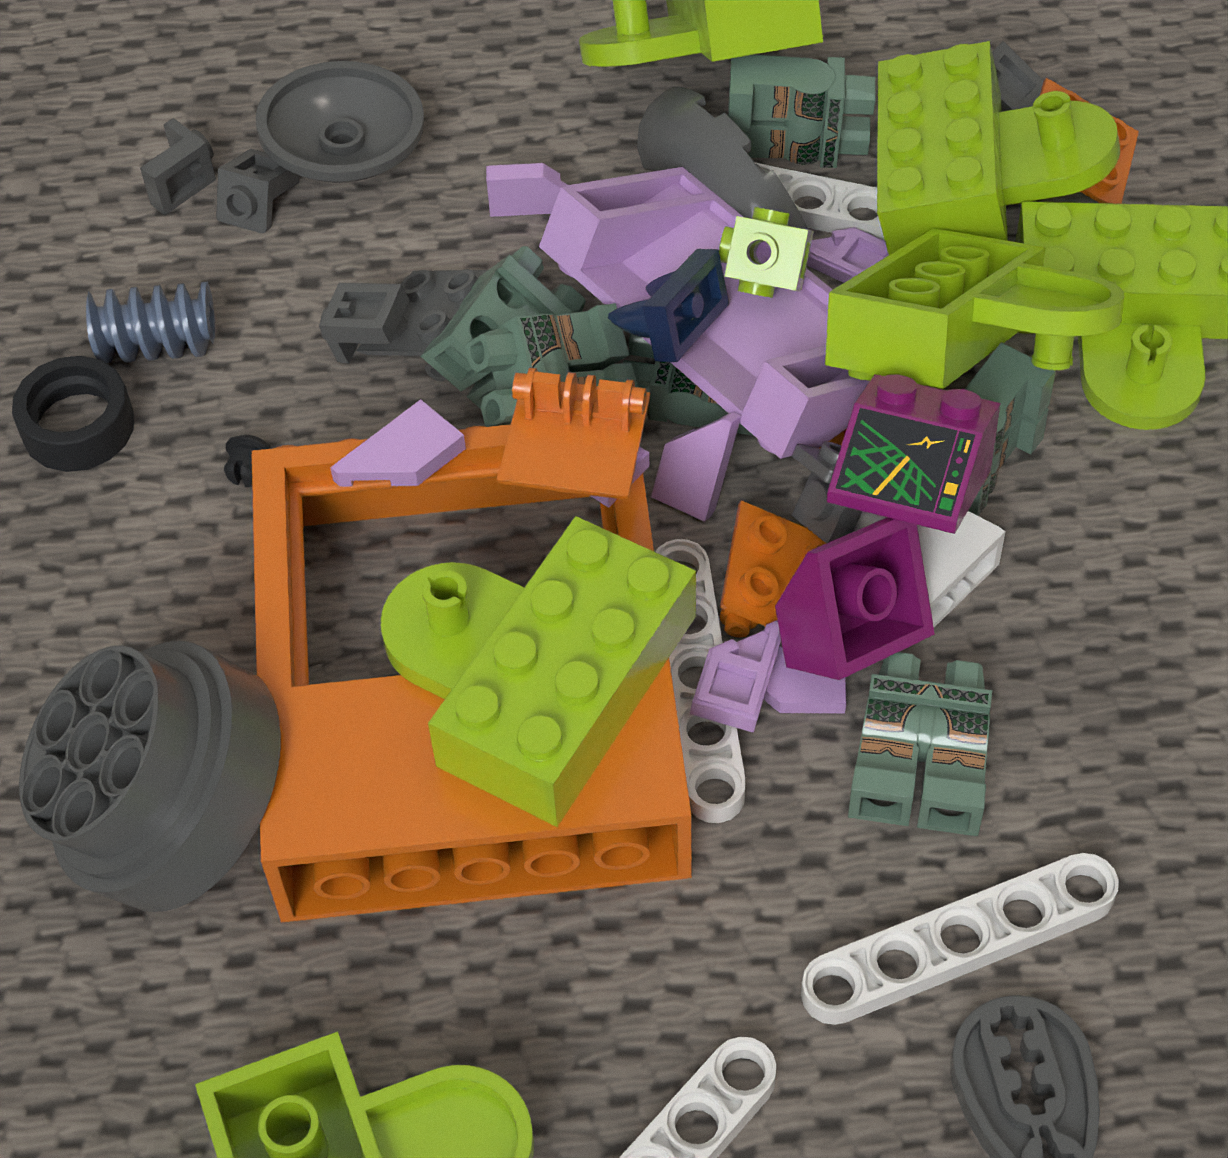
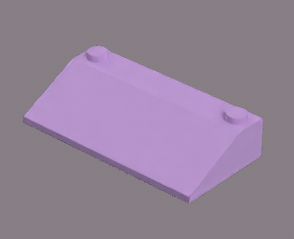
(759, 353)

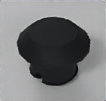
(240, 458)

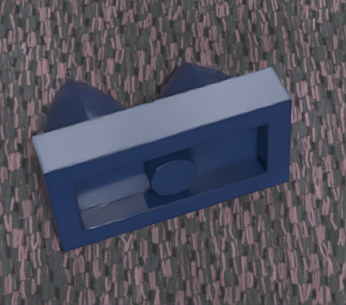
(679, 306)

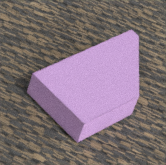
(737, 679)

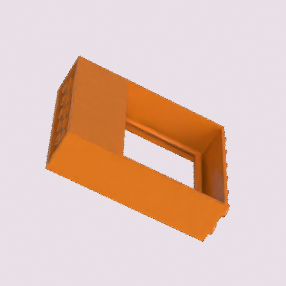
(357, 792)

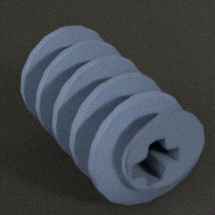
(151, 324)

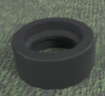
(87, 445)

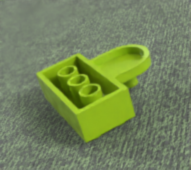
(702, 26)
(959, 160)
(1174, 295)
(953, 301)
(541, 670)
(311, 1108)

